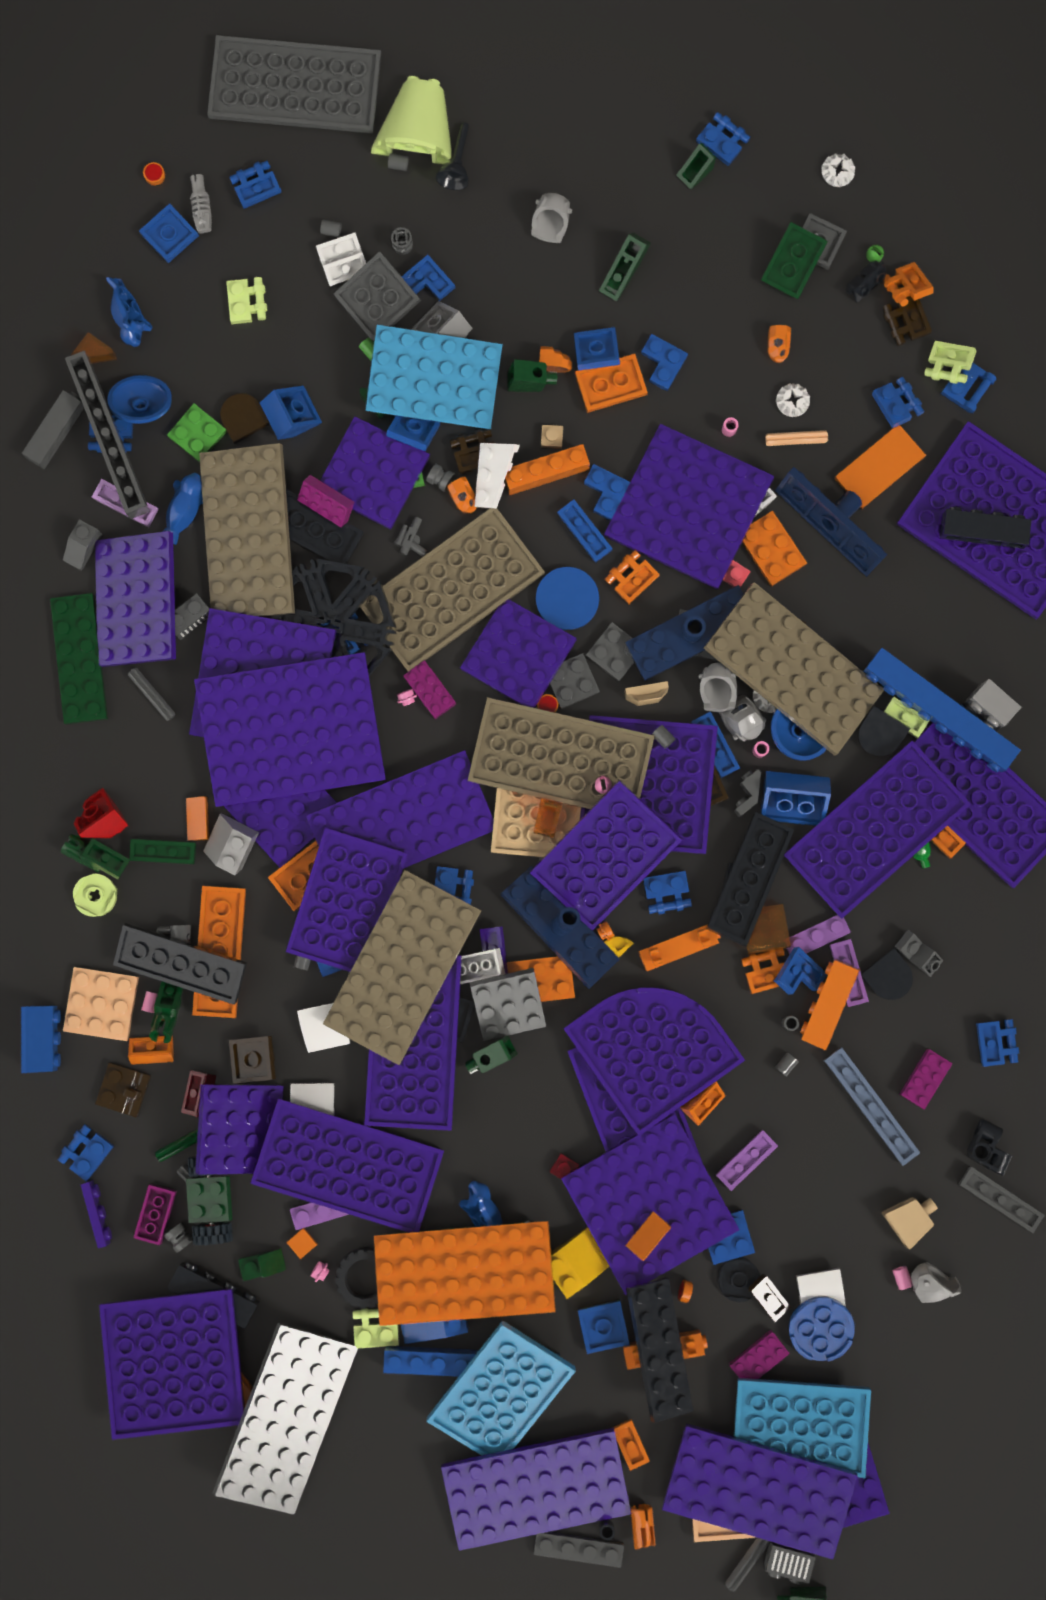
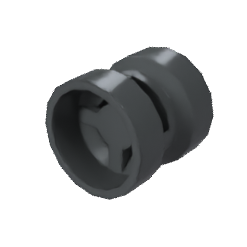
(401, 245)
(439, 476)
(181, 1242)

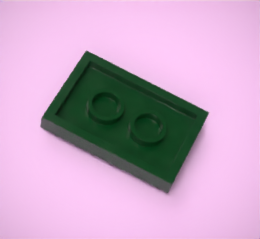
(794, 260)

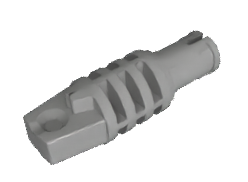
(200, 204)

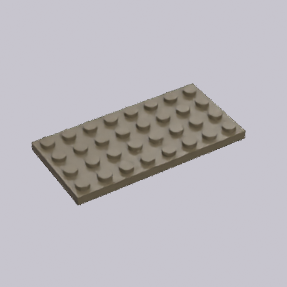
(247, 530)
(454, 587)
(793, 668)
(555, 754)
(402, 967)

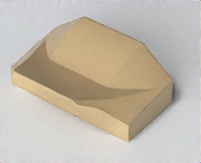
(646, 693)

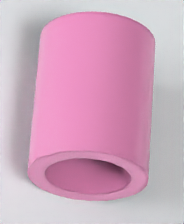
(730, 421)
(761, 743)
(149, 1001)
(902, 1277)

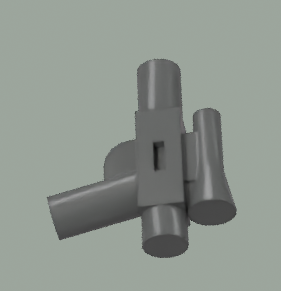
(409, 539)

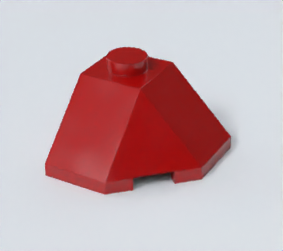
(100, 817)

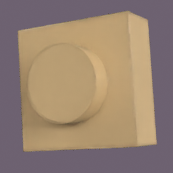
(551, 436)

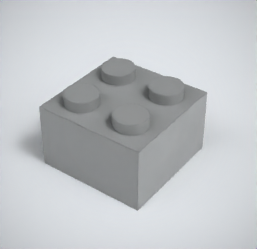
(991, 705)

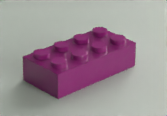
(325, 501)
(429, 689)
(925, 1079)
(155, 1214)
(759, 1357)

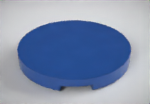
(567, 598)
(821, 1329)

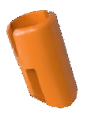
(643, 1526)

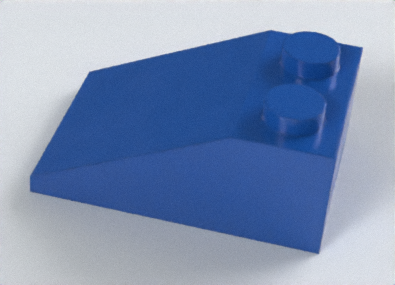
(433, 1330)

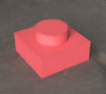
(736, 574)

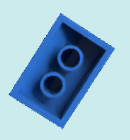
(795, 798)
(40, 1039)

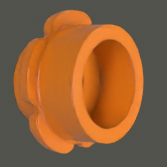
(605, 931)

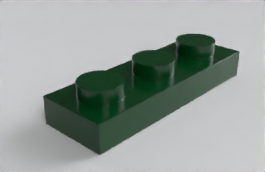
(162, 851)

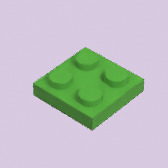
(196, 432)

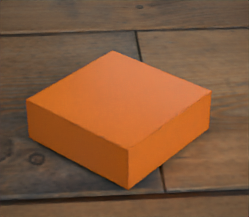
(302, 1243)

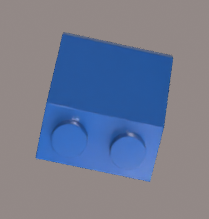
(290, 412)

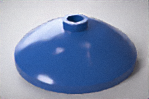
(139, 399)
(795, 746)

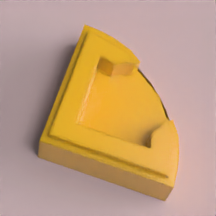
(618, 945)

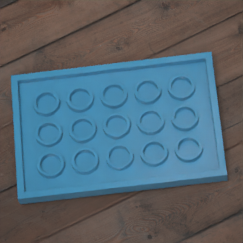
(433, 377)
(501, 1392)
(806, 1420)

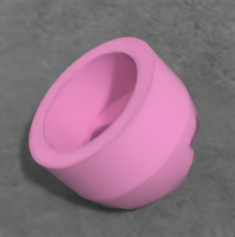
(608, 784)

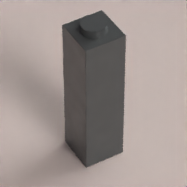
(54, 429)

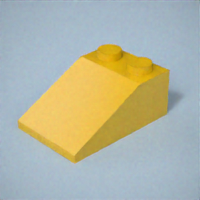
(577, 1263)

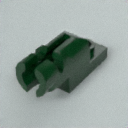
(95, 855)
(166, 1010)

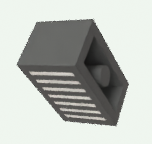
(190, 616)
(789, 1563)

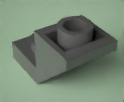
(750, 785)
(918, 953)

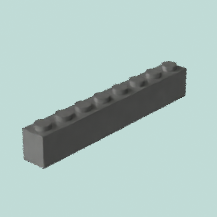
(107, 435)

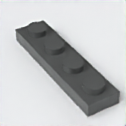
(1001, 1199)
(579, 1549)

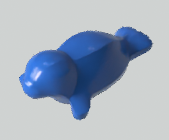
(127, 313)
(184, 504)
(480, 1206)

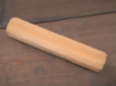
(793, 438)

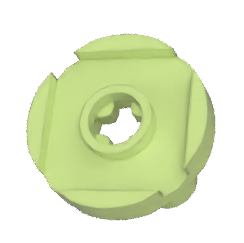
(100, 906)

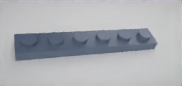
(871, 1106)

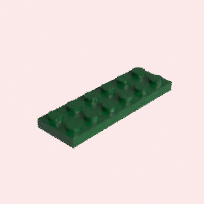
(78, 658)

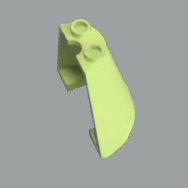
(417, 122)

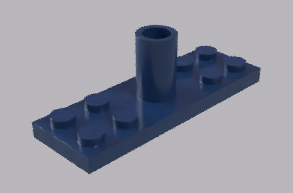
(832, 520)
(673, 643)
(560, 929)

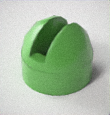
(872, 255)

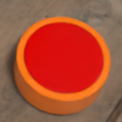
(154, 173)
(548, 703)
(685, 1291)

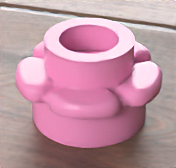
(406, 697)
(320, 1271)

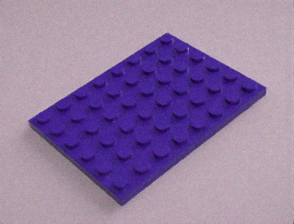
(989, 478)
(290, 729)

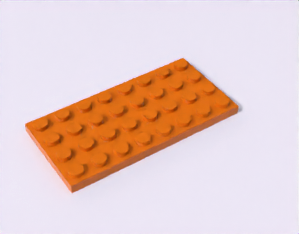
(464, 1273)

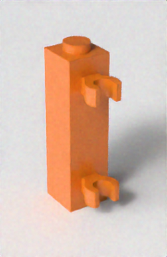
(678, 947)
(692, 1346)

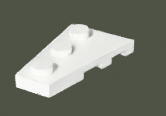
(492, 470)

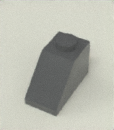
(81, 544)

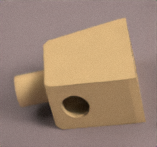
(910, 1220)

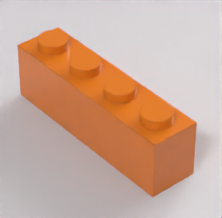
(547, 469)
(830, 1004)

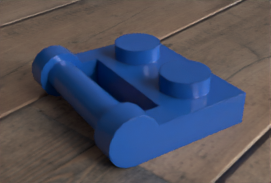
(957, 391)

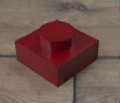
(563, 1166)

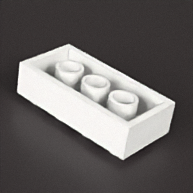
(481, 966)

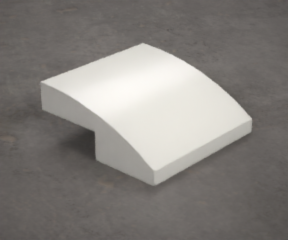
(341, 258)
(315, 1033)
(314, 1096)
(821, 1284)

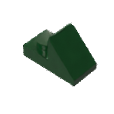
(262, 1264)

